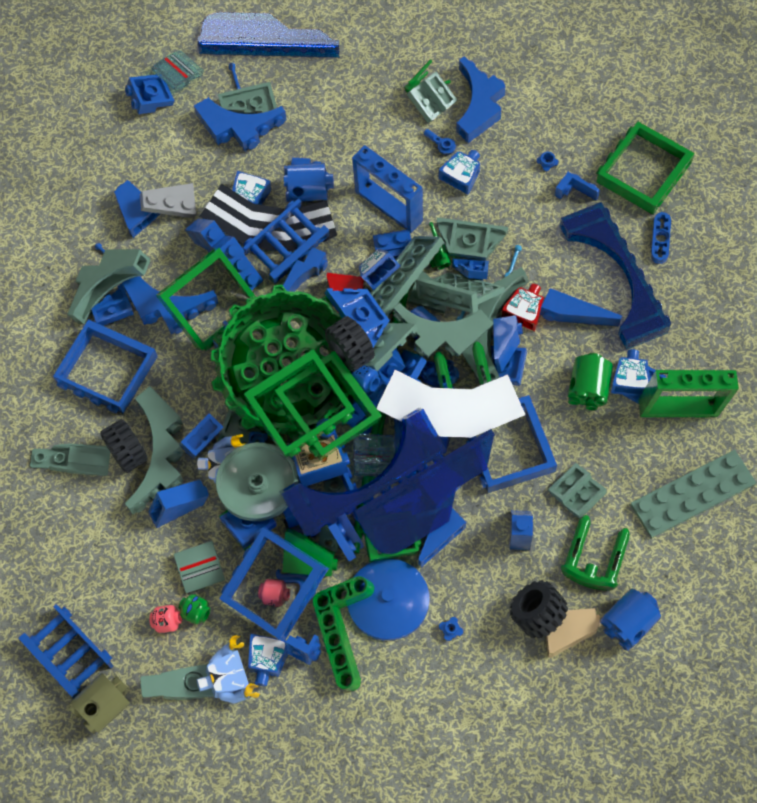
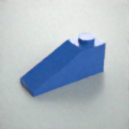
(506, 339)
(441, 537)

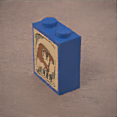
(313, 470)

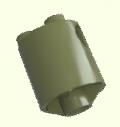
(106, 696)

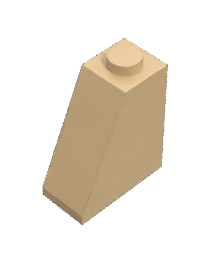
(575, 628)

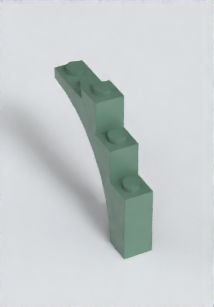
(491, 309)
(165, 450)

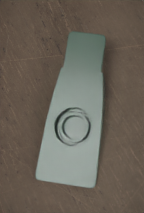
(73, 459)
(175, 684)

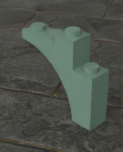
(96, 281)
(455, 334)

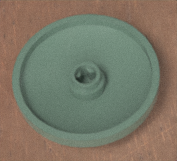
(251, 481)

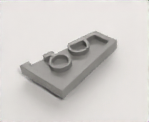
(170, 201)

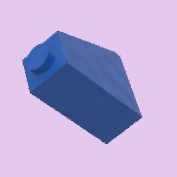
(129, 202)
(177, 501)
(521, 530)

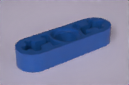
(657, 231)

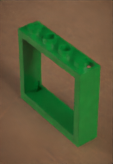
(631, 194)
(186, 277)
(280, 377)
(363, 401)
(654, 405)

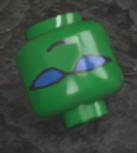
(194, 609)

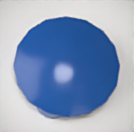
(430, 376)

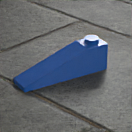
(569, 309)

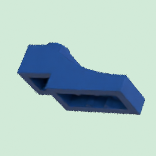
(301, 271)

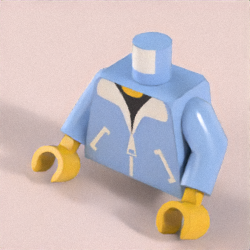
(218, 454)
(227, 675)

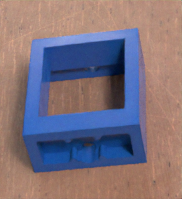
(205, 430)

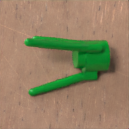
(417, 78)
(441, 259)

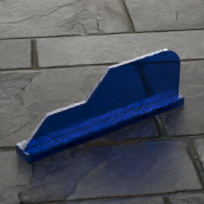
(261, 36)
(424, 499)

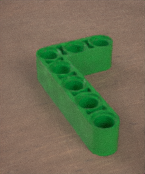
(338, 628)

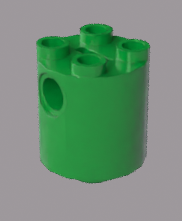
(590, 381)

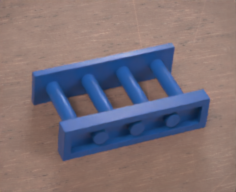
(277, 271)
(46, 656)

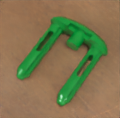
(480, 362)
(588, 577)

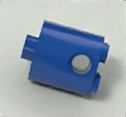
(307, 182)
(631, 618)

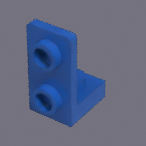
(574, 181)

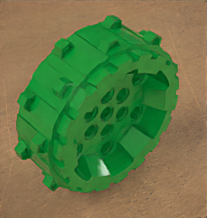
(240, 352)

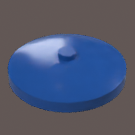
(397, 602)

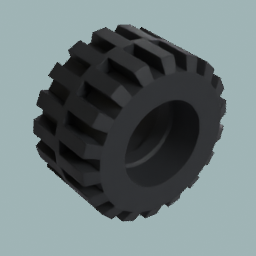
(350, 343)
(124, 445)
(538, 609)

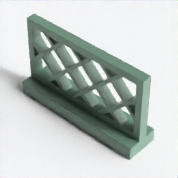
(457, 291)

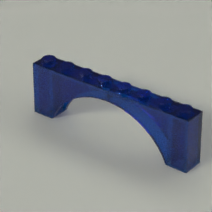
(597, 229)
(416, 448)

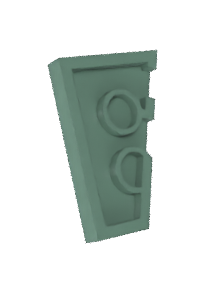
(249, 100)

